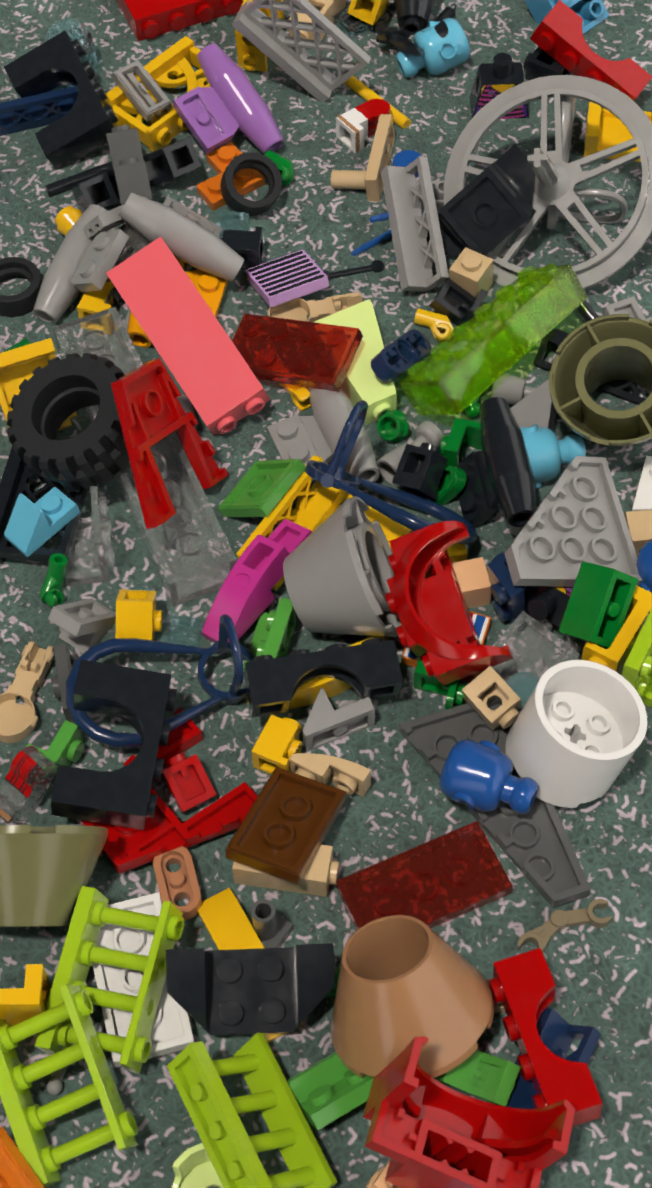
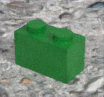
(598, 604)

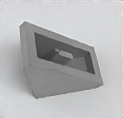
(536, 408)

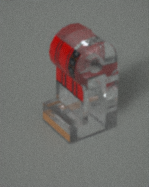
(25, 784)

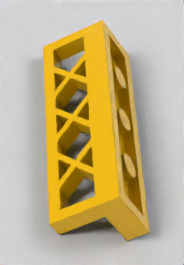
(311, 509)

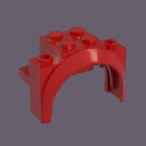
(454, 1139)

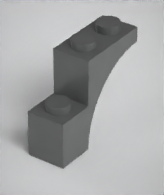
(128, 163)

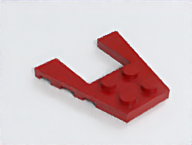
(147, 414)
(133, 847)

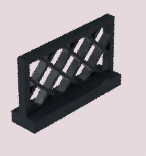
(17, 480)

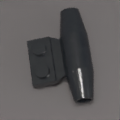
(499, 471)

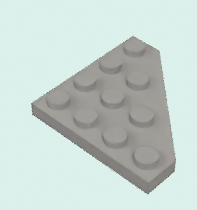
(572, 525)

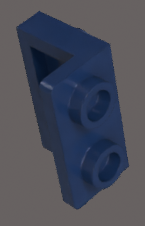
(508, 599)

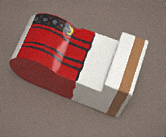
(360, 123)

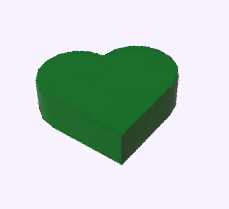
(451, 484)

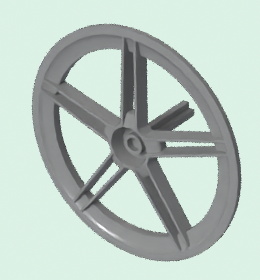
(557, 179)

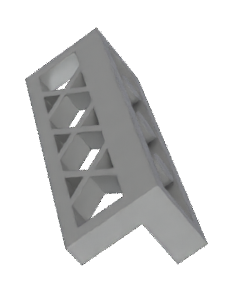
(410, 228)

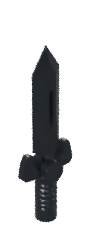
(397, 37)

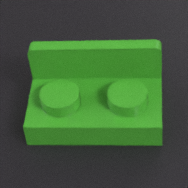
(274, 631)
(329, 1091)

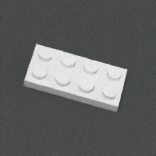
(171, 1023)

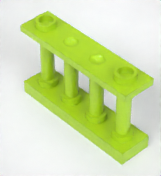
(82, 951)
(30, 1119)
(222, 1131)

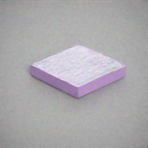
(287, 278)

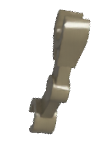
(560, 919)

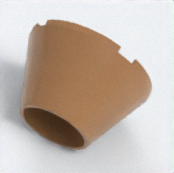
(403, 985)

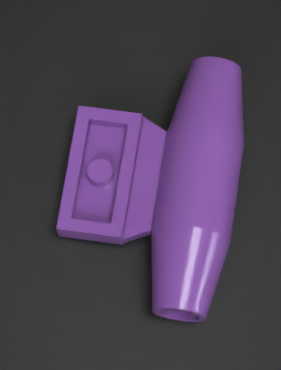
(227, 105)

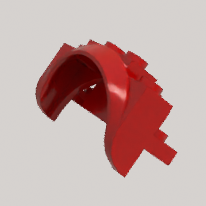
(434, 608)

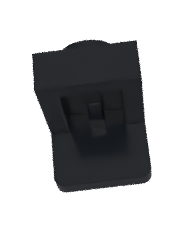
(456, 302)

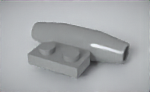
(185, 233)
(78, 266)
(318, 434)

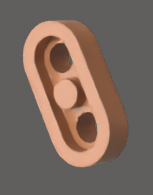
(178, 884)

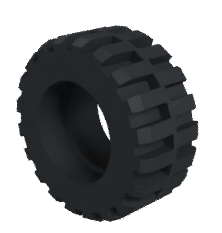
(44, 406)

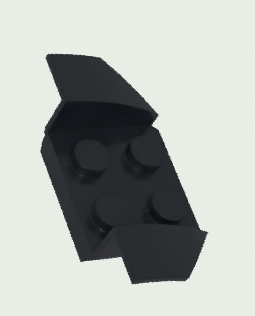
(489, 206)
(250, 987)

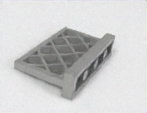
(290, 52)

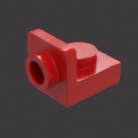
(187, 781)

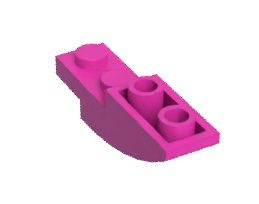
(250, 581)

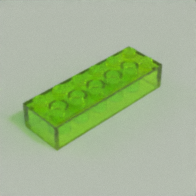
(493, 340)

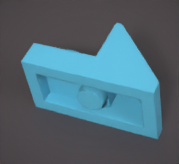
(37, 522)

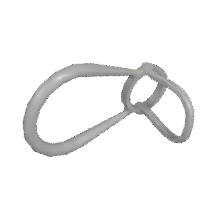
(554, 213)

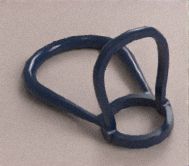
(336, 476)
(137, 645)

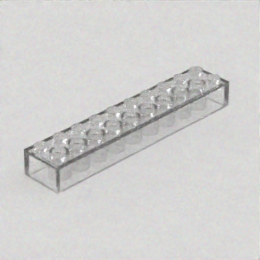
(189, 546)

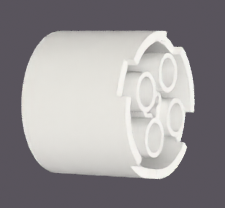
(577, 732)

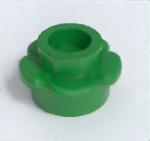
(386, 429)

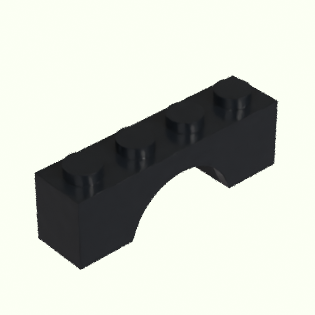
(160, 165)
(367, 668)

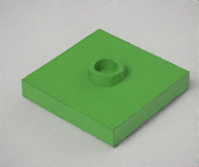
(261, 488)

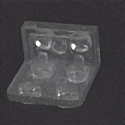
(91, 547)

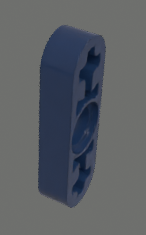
(400, 355)

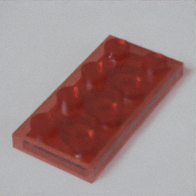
(297, 351)
(428, 880)

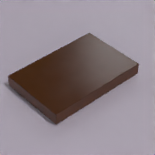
(286, 825)

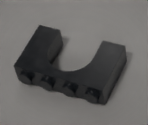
(89, 120)
(123, 794)

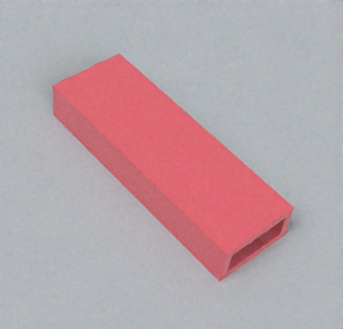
(188, 337)

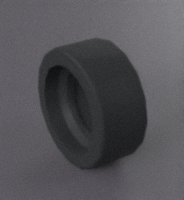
(266, 168)
(23, 302)

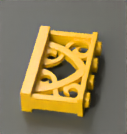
(172, 63)

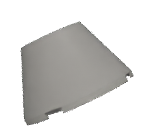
(342, 575)

